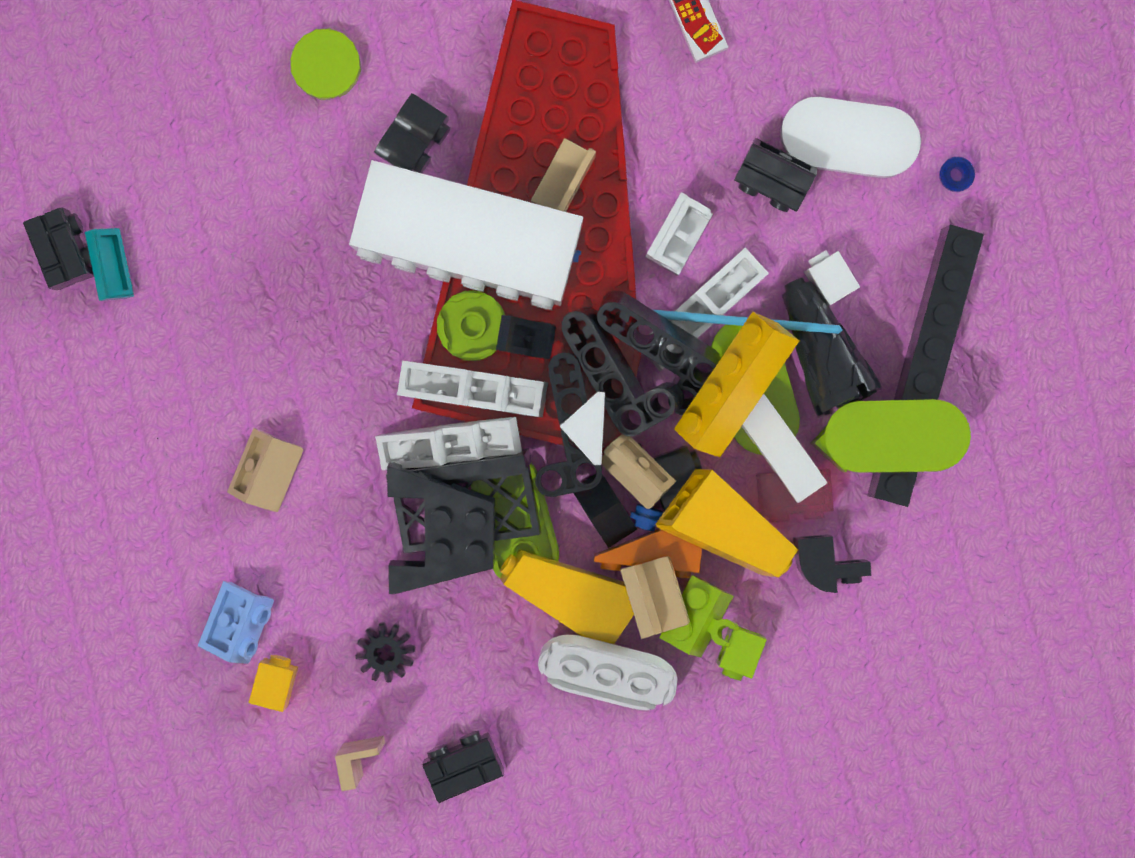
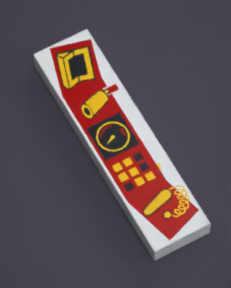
(699, 28)

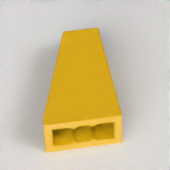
(725, 524)
(576, 597)

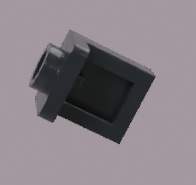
(526, 337)

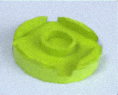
(325, 64)
(470, 325)

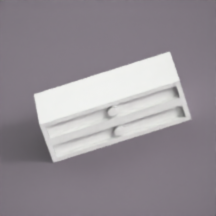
(465, 235)

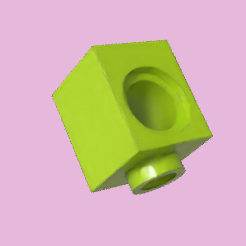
(742, 655)

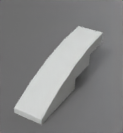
(719, 294)
(472, 388)
(449, 443)
(782, 450)

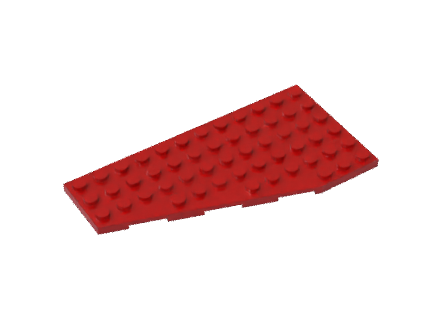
(549, 85)

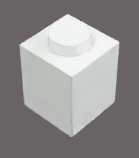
(831, 277)

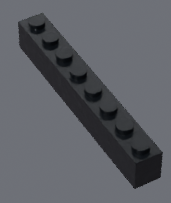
(932, 339)

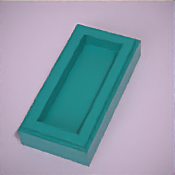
(109, 264)

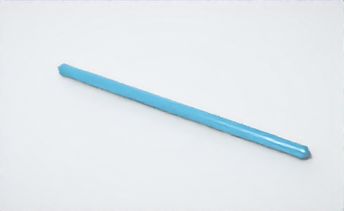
(734, 320)

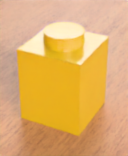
(273, 683)

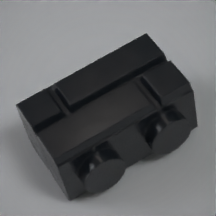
(775, 176)
(59, 248)
(462, 766)

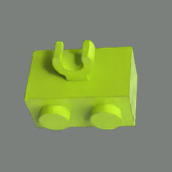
(705, 610)

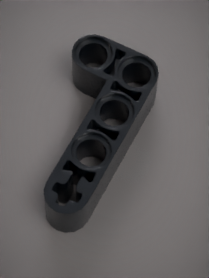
(655, 345)
(618, 368)
(574, 456)

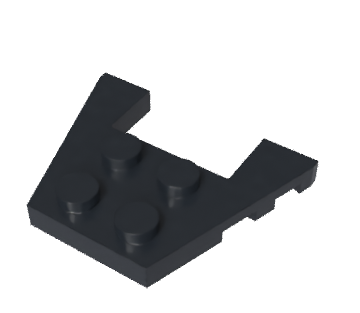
(456, 530)

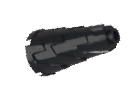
(830, 361)

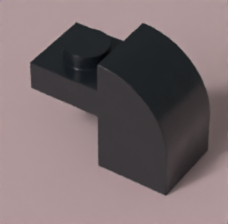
(818, 565)

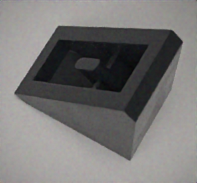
(605, 512)

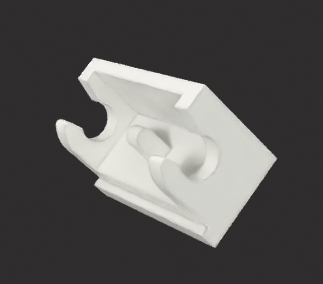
(679, 234)

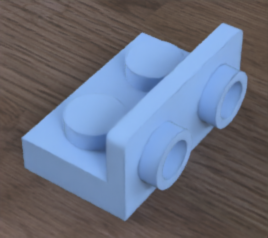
(235, 623)

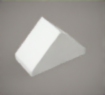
(586, 427)

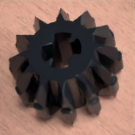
(392, 662)

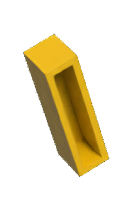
(736, 384)

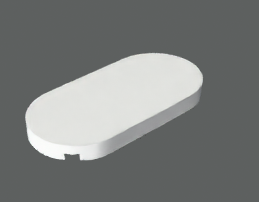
(851, 137)
(607, 672)

